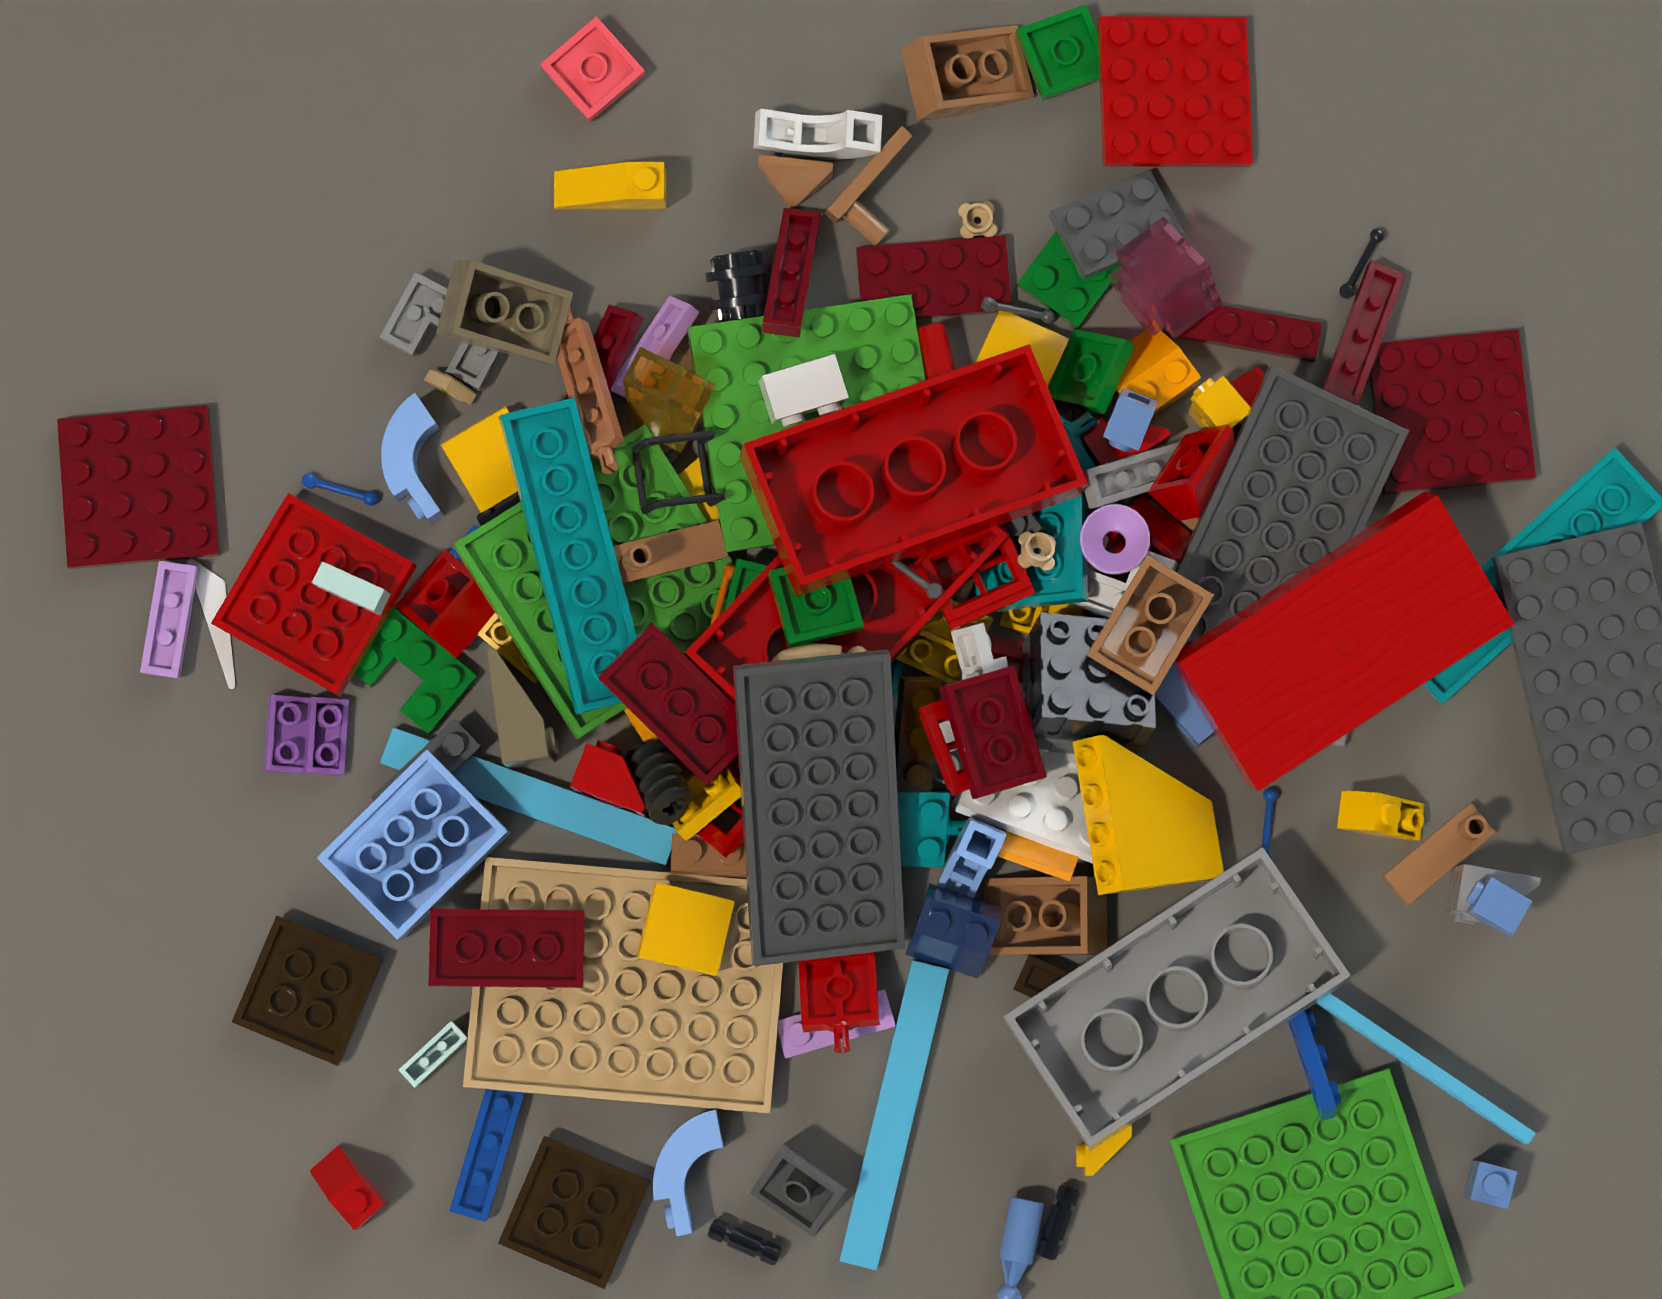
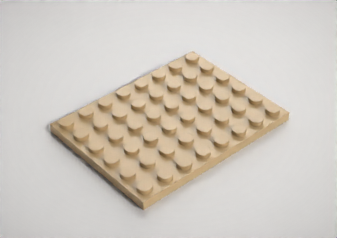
(637, 1023)

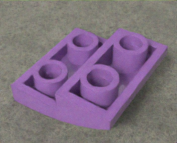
(306, 735)

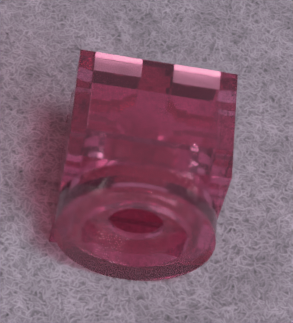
(1164, 280)

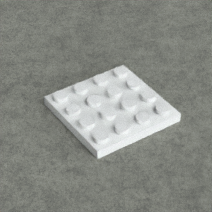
(1041, 810)

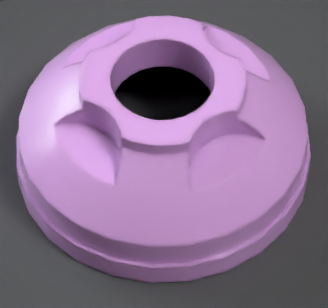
(1115, 519)

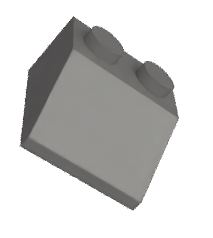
(1464, 878)

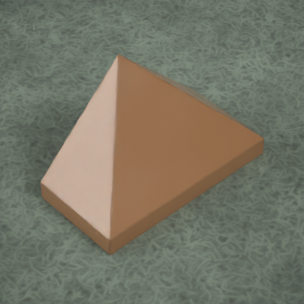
(795, 178)

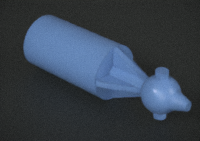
(1018, 1243)

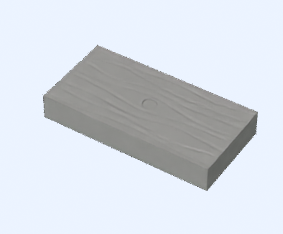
(1176, 998)

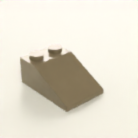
(504, 312)
(522, 729)

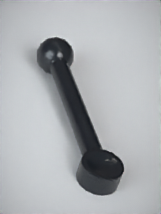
(1347, 290)

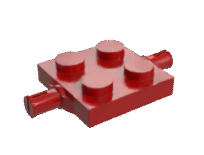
(839, 995)

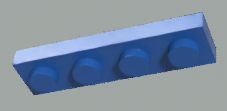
(486, 1153)

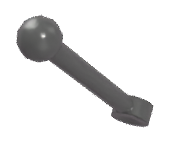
(990, 305)
(933, 590)

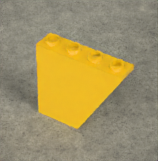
(1142, 821)

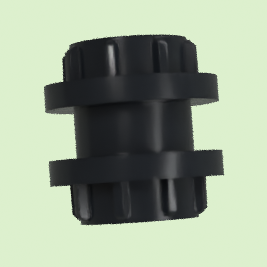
(739, 285)

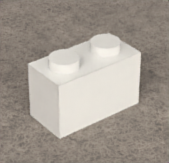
(803, 390)

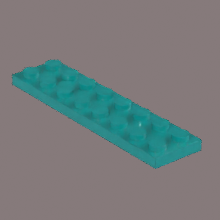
(1601, 500)
(570, 545)

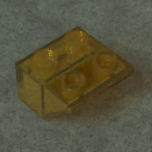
(664, 396)

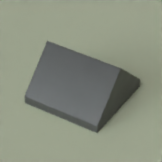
(798, 1190)

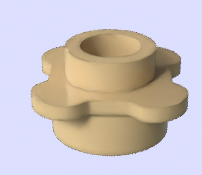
(984, 212)
(1041, 541)

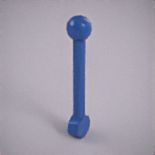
(310, 481)
(1270, 796)

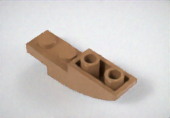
(700, 858)

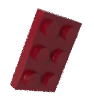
(993, 732)

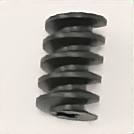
(659, 781)

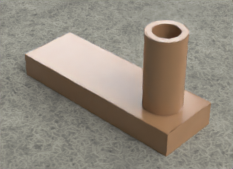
(847, 203)
(670, 552)
(1438, 854)

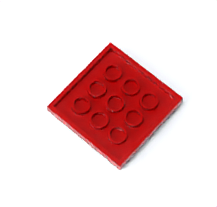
(1174, 91)
(291, 618)

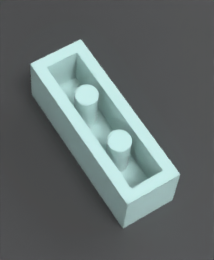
(351, 588)
(434, 1054)

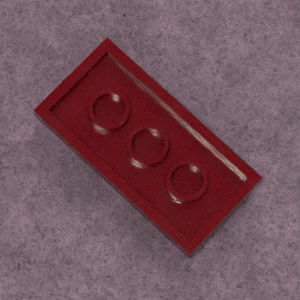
(940, 275)
(675, 702)
(506, 948)

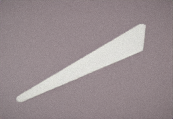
(212, 594)

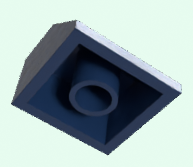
(954, 931)

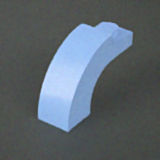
(399, 456)
(971, 857)
(674, 1162)

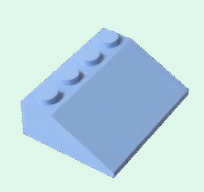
(413, 845)

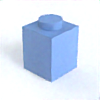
(1129, 420)
(1497, 905)
(1490, 1184)

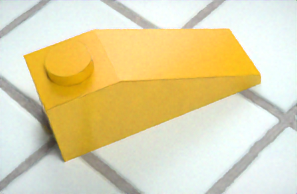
(612, 186)

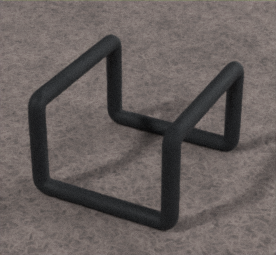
(709, 498)

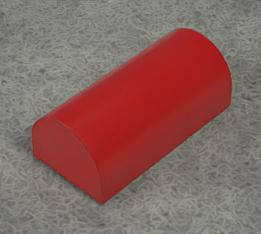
(935, 350)

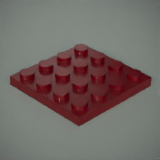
(1461, 410)
(138, 487)

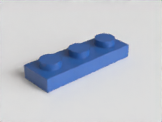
(1313, 1062)

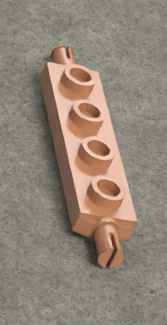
(587, 384)

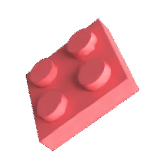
(592, 69)

